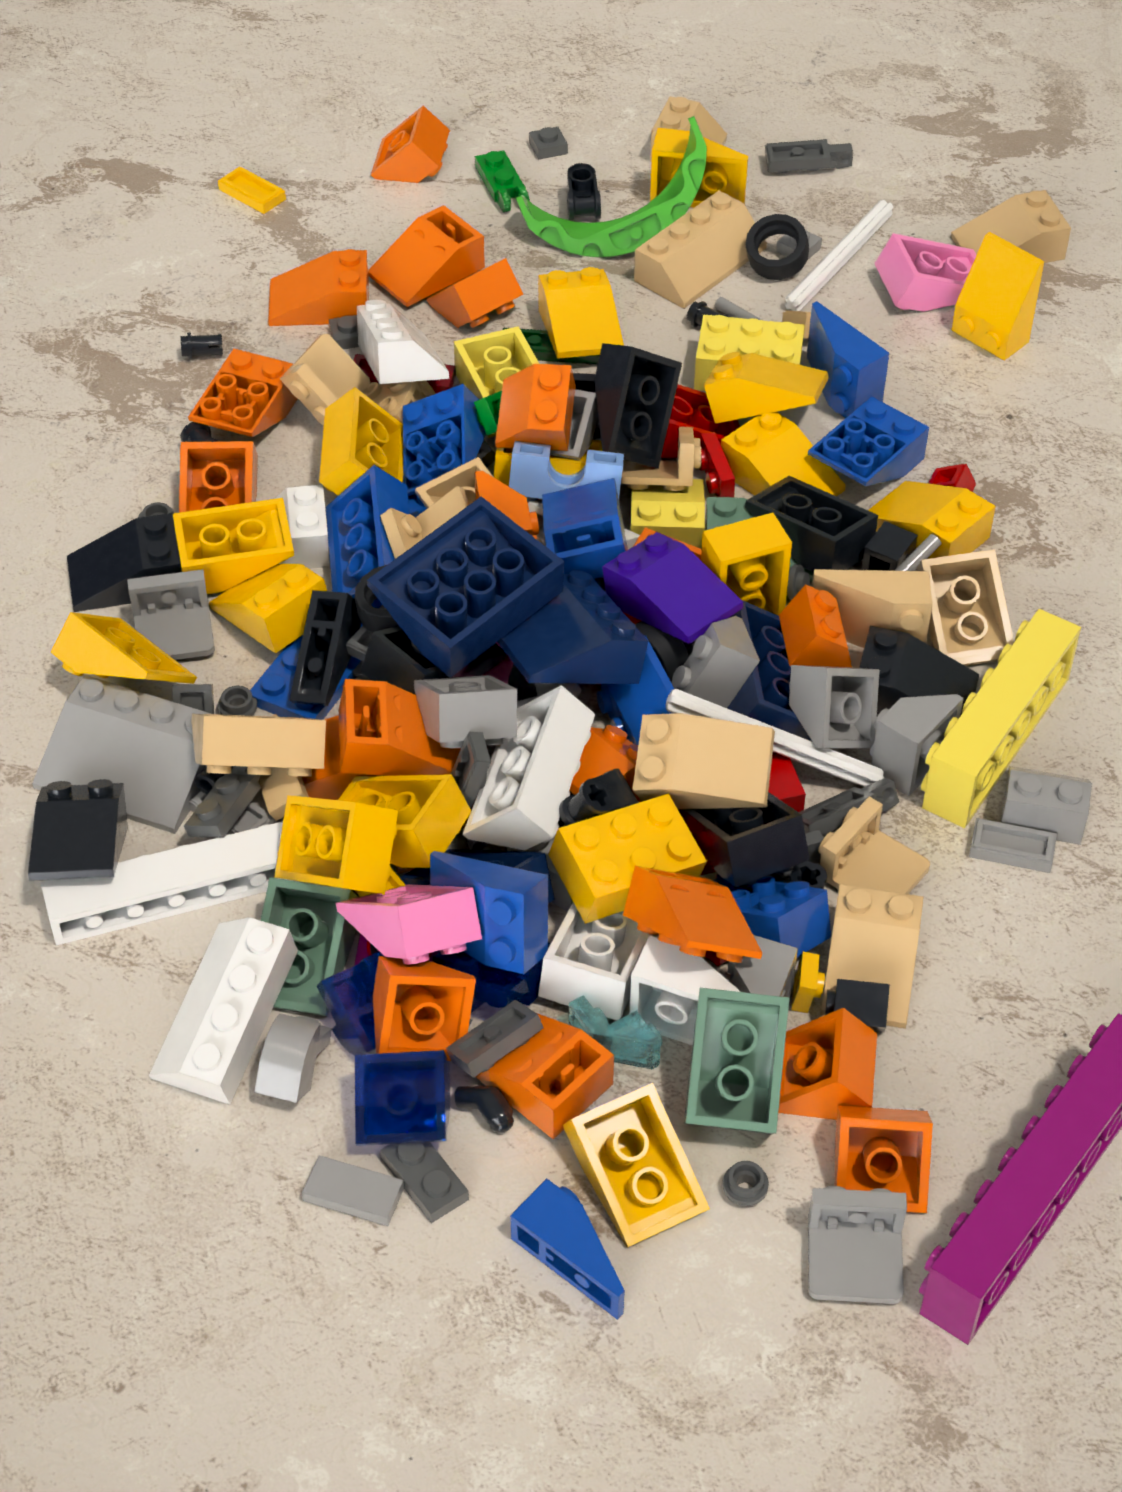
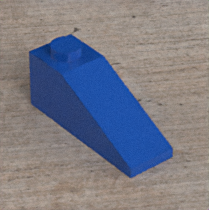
(561, 1236)

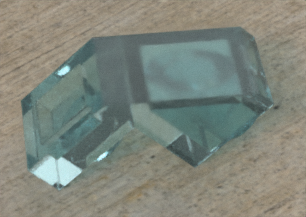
(628, 1038)

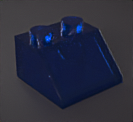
(402, 1098)

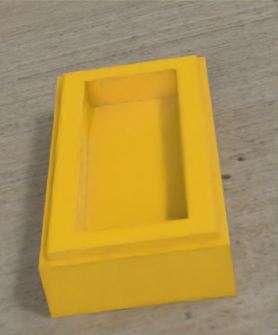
(251, 190)

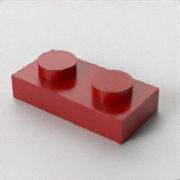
(719, 475)

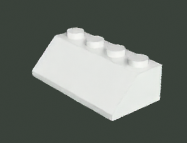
(396, 346)
(532, 773)
(226, 1008)

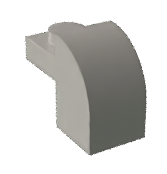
(290, 1056)

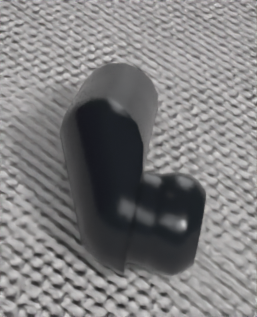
(489, 1102)

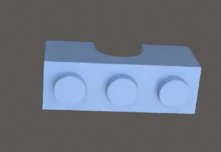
(534, 475)

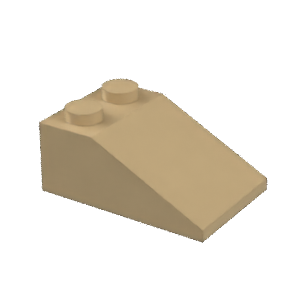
(1023, 220)
(879, 599)
(968, 607)
(703, 761)
(876, 943)

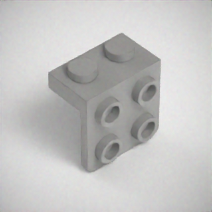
(173, 613)
(856, 1245)

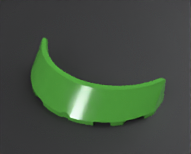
(631, 231)

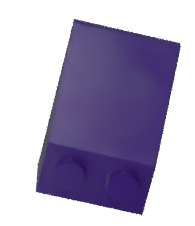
(669, 588)

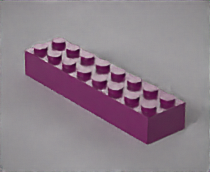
(1029, 1192)

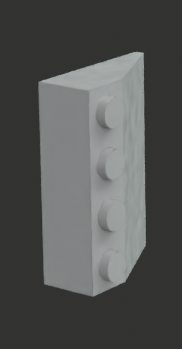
(130, 741)

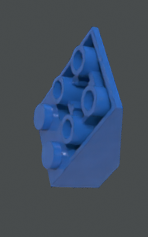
(439, 435)
(873, 444)
(584, 526)
(784, 911)

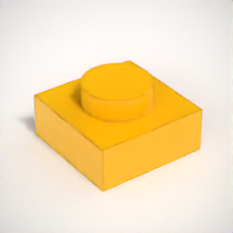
(807, 982)

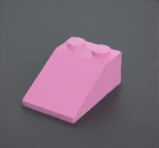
(923, 272)
(415, 920)

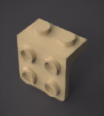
(323, 376)
(671, 474)
(867, 857)

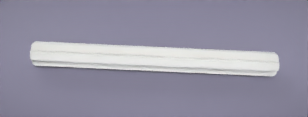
(838, 256)
(784, 742)

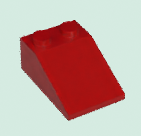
(693, 410)

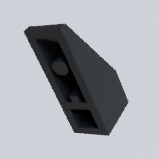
(323, 650)

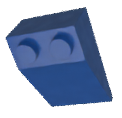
(851, 359)
(509, 909)

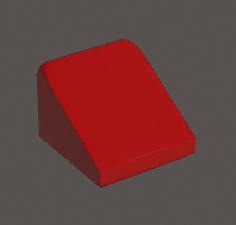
(954, 476)

